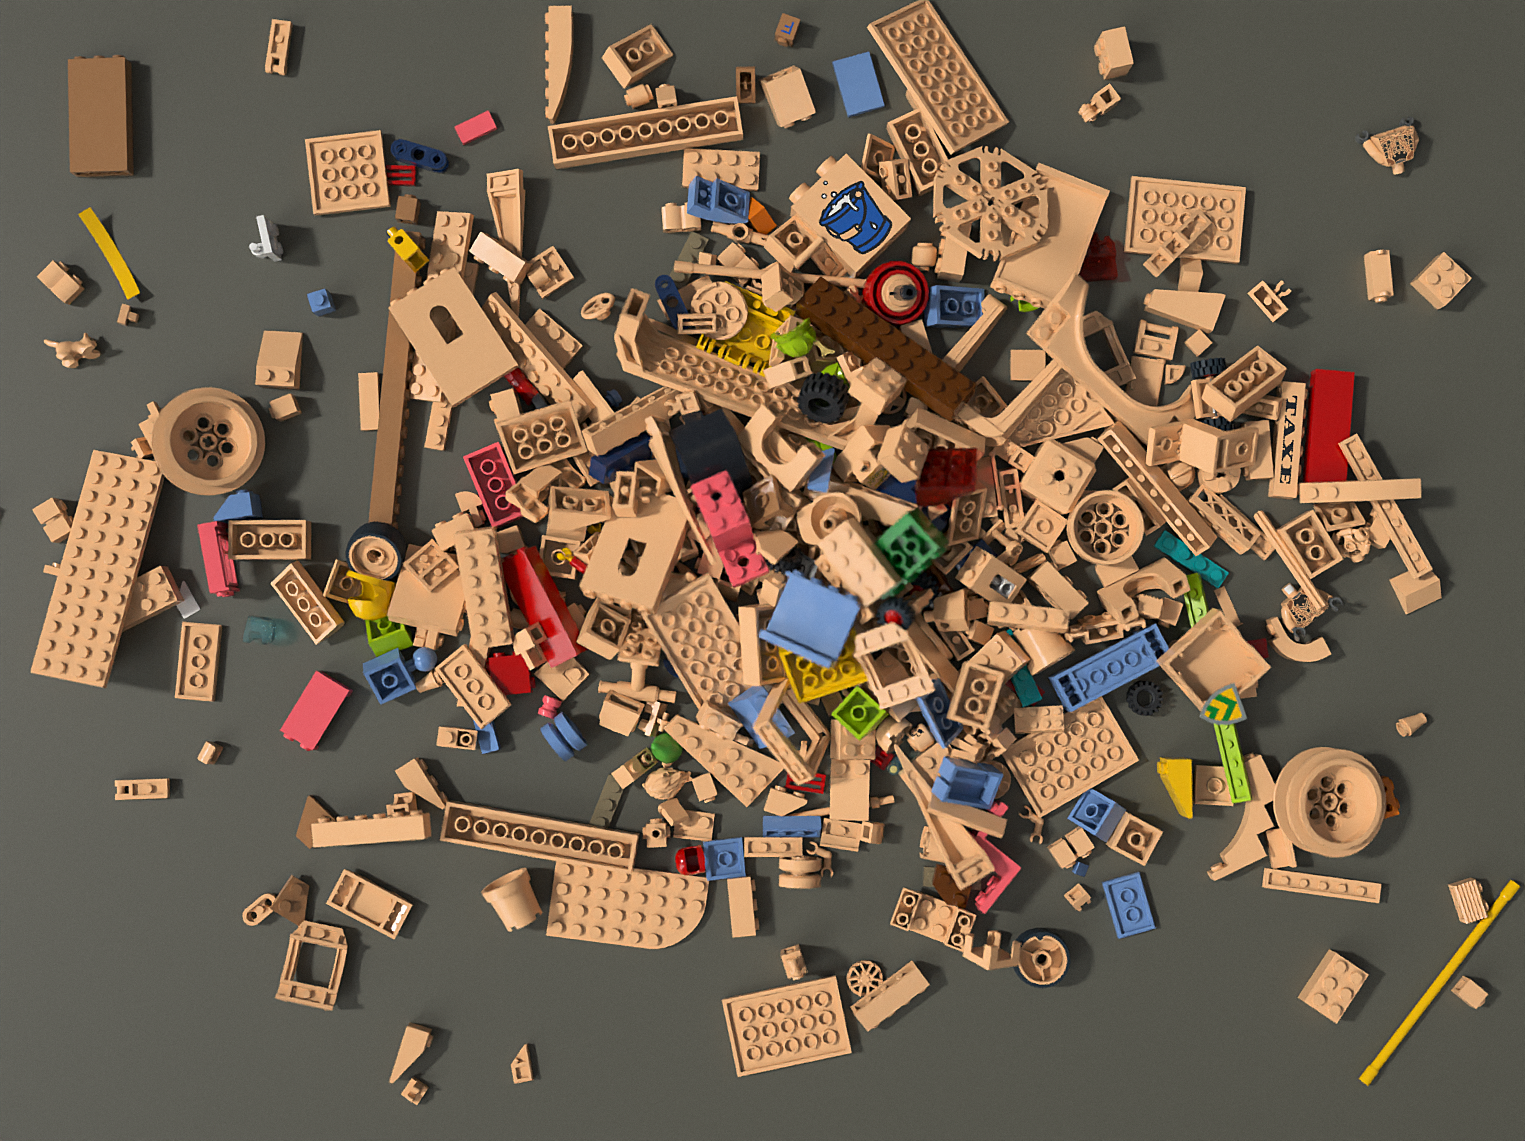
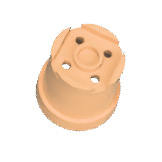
(1042, 648)
(513, 899)

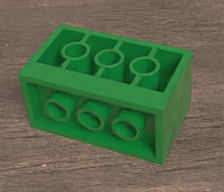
(910, 547)

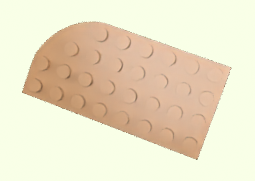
(625, 909)

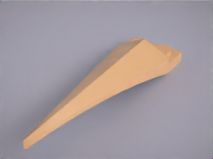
(508, 206)
(666, 456)
(959, 850)

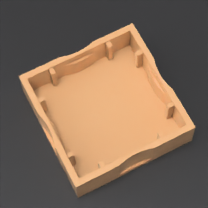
(1212, 658)

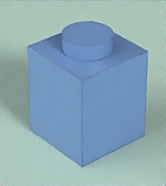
(321, 302)

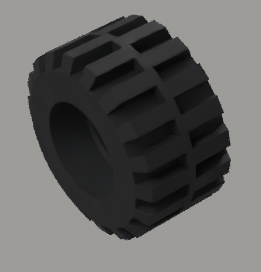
(823, 397)

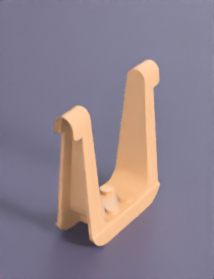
(999, 428)

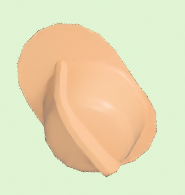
(1179, 474)

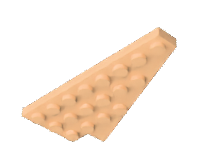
(1061, 412)

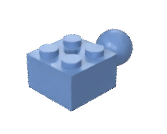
(392, 675)

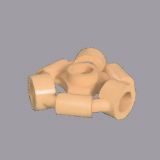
(1356, 545)

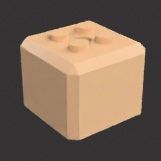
(1039, 479)

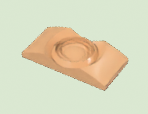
(369, 903)

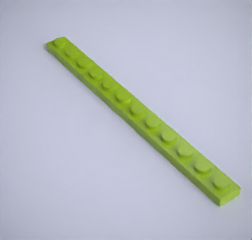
(1226, 734)

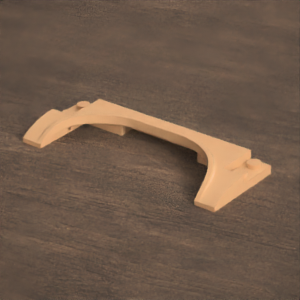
(1061, 336)

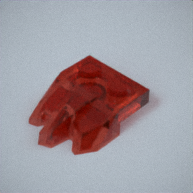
(1099, 260)

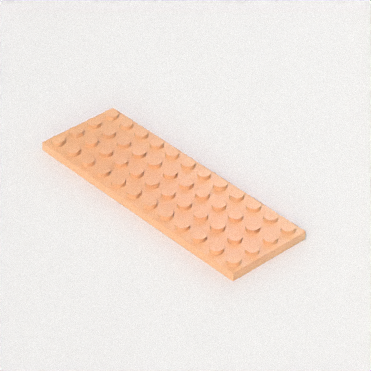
(99, 569)

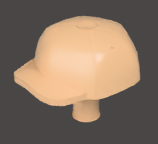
(825, 515)

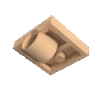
(548, 272)

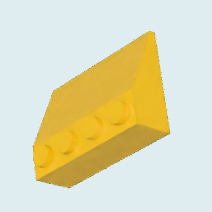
(814, 680)

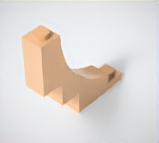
(1245, 845)

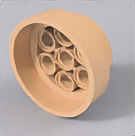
(1130, 530)

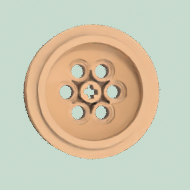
(218, 407)
(1359, 793)

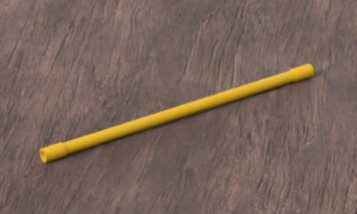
(1373, 1069)

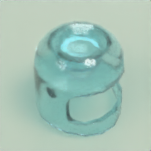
(260, 628)

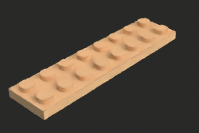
(534, 359)

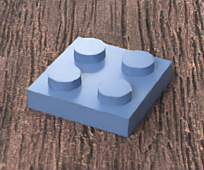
(724, 858)

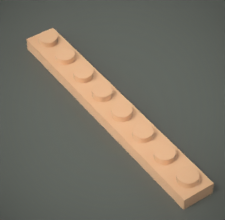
(1386, 509)

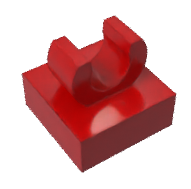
(881, 758)

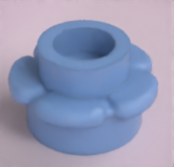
(613, 398)

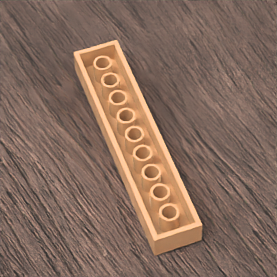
(645, 132)
(540, 837)

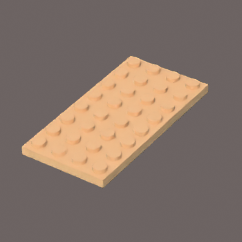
(938, 75)
(702, 643)

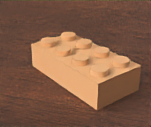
(1039, 719)

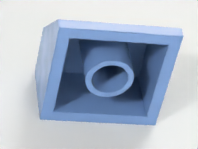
(240, 506)
(1097, 814)

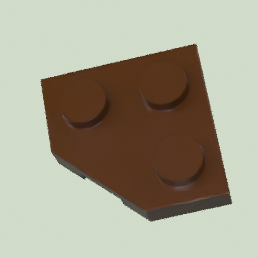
(948, 888)

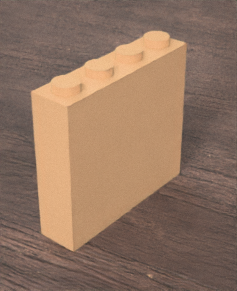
(435, 610)

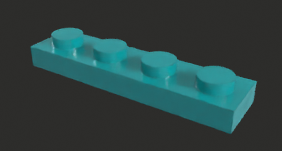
(1184, 556)
(1024, 683)

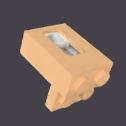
(981, 571)

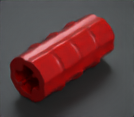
(522, 385)

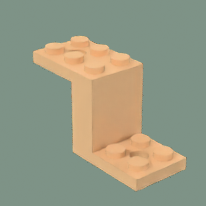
(1202, 446)

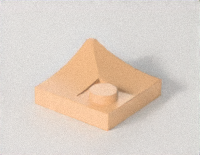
(564, 677)

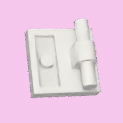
(269, 245)

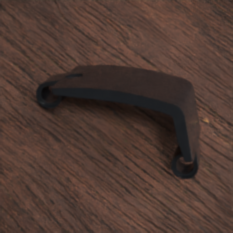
(709, 448)

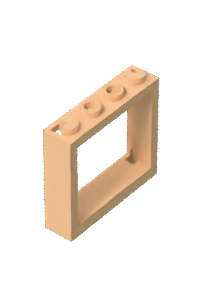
(798, 768)

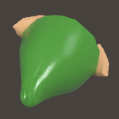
(666, 749)

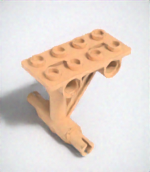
(640, 650)

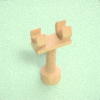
(1013, 548)

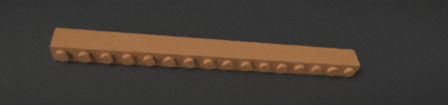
(393, 400)

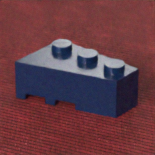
(620, 458)

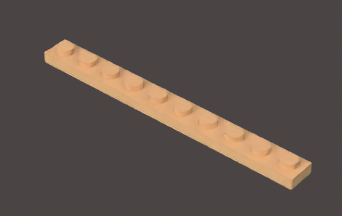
(441, 412)

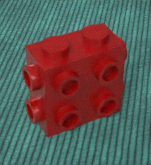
(511, 673)

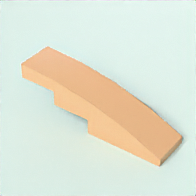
(1177, 243)

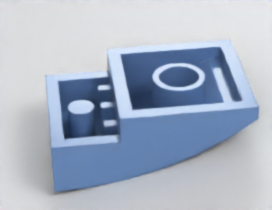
(718, 201)

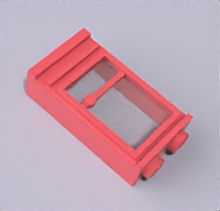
(219, 569)

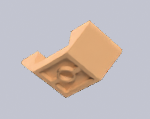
(932, 918)

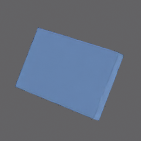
(858, 84)
(1128, 905)

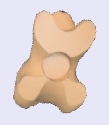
(71, 352)

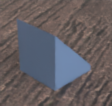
(1080, 868)

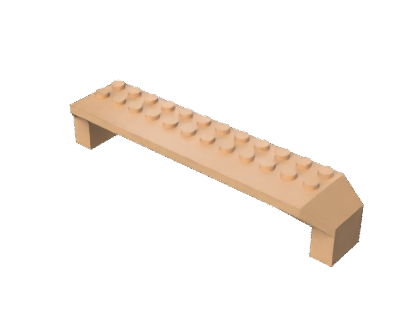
(687, 368)

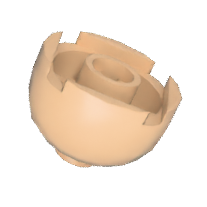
(891, 733)

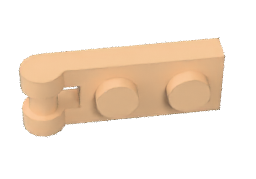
(278, 46)
(143, 789)

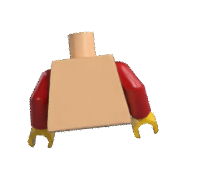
(584, 552)

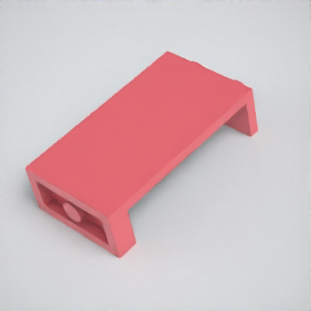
(315, 710)

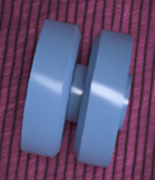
(564, 736)

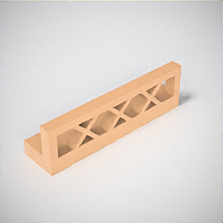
(1221, 526)

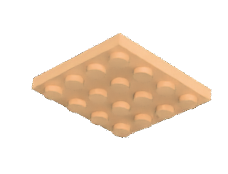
(347, 172)

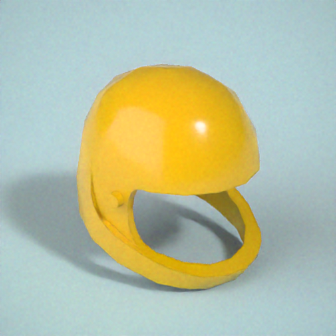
(374, 599)

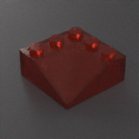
(947, 476)

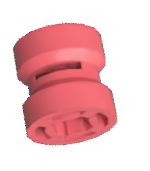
(550, 706)

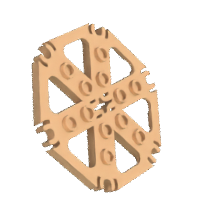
(990, 216)

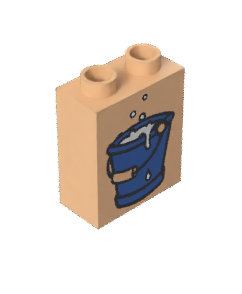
(849, 213)

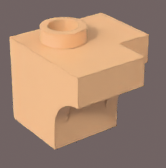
(402, 802)

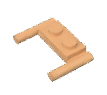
(823, 258)

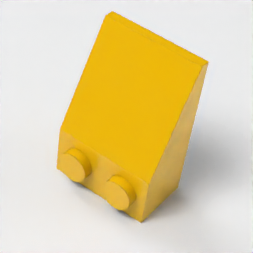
(1177, 778)

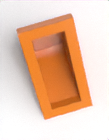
(760, 218)

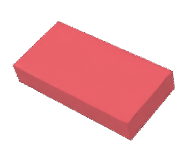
(475, 127)

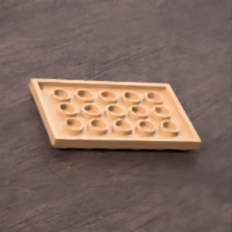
(1164, 205)
(1069, 762)
(786, 1026)

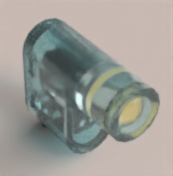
(894, 766)

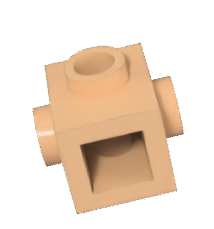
(656, 840)

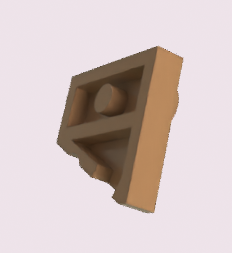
(311, 813)
(292, 900)

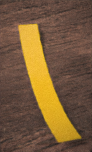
(111, 252)

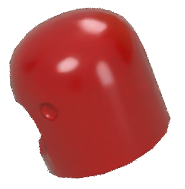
(690, 860)

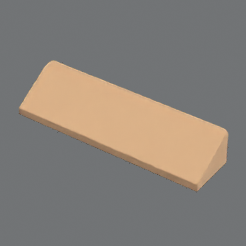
(968, 816)

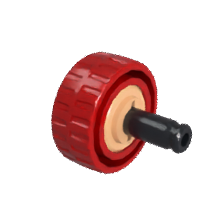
(896, 292)

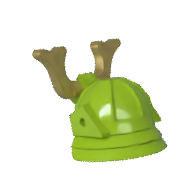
(800, 341)

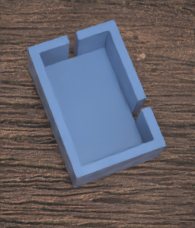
(967, 783)

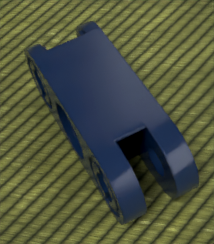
(411, 150)
(667, 294)

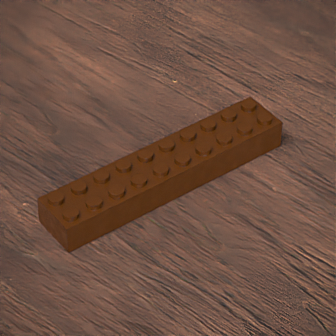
(871, 337)

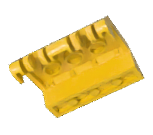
(754, 339)

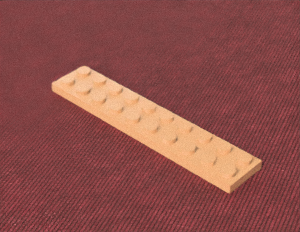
(450, 250)

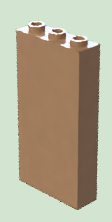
(100, 116)

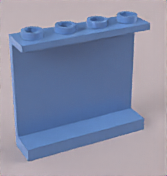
(812, 620)

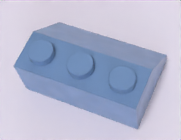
(747, 708)
(935, 710)

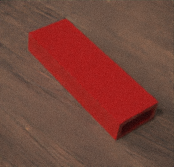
(1328, 425)
(542, 603)

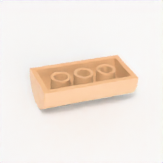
(307, 602)

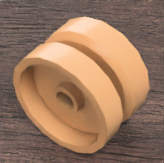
(799, 872)

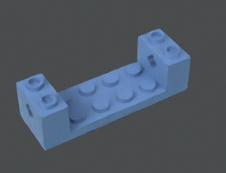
(1109, 668)

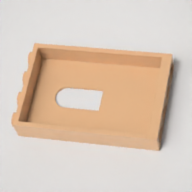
(468, 361)
(663, 529)

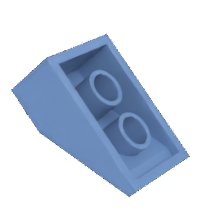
(953, 306)

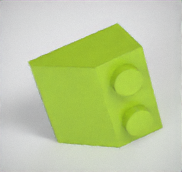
(387, 635)
(859, 713)

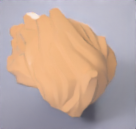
(666, 782)

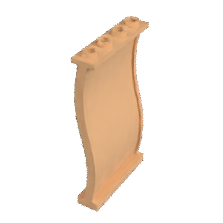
(1072, 216)

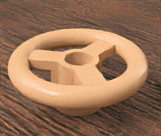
(599, 309)

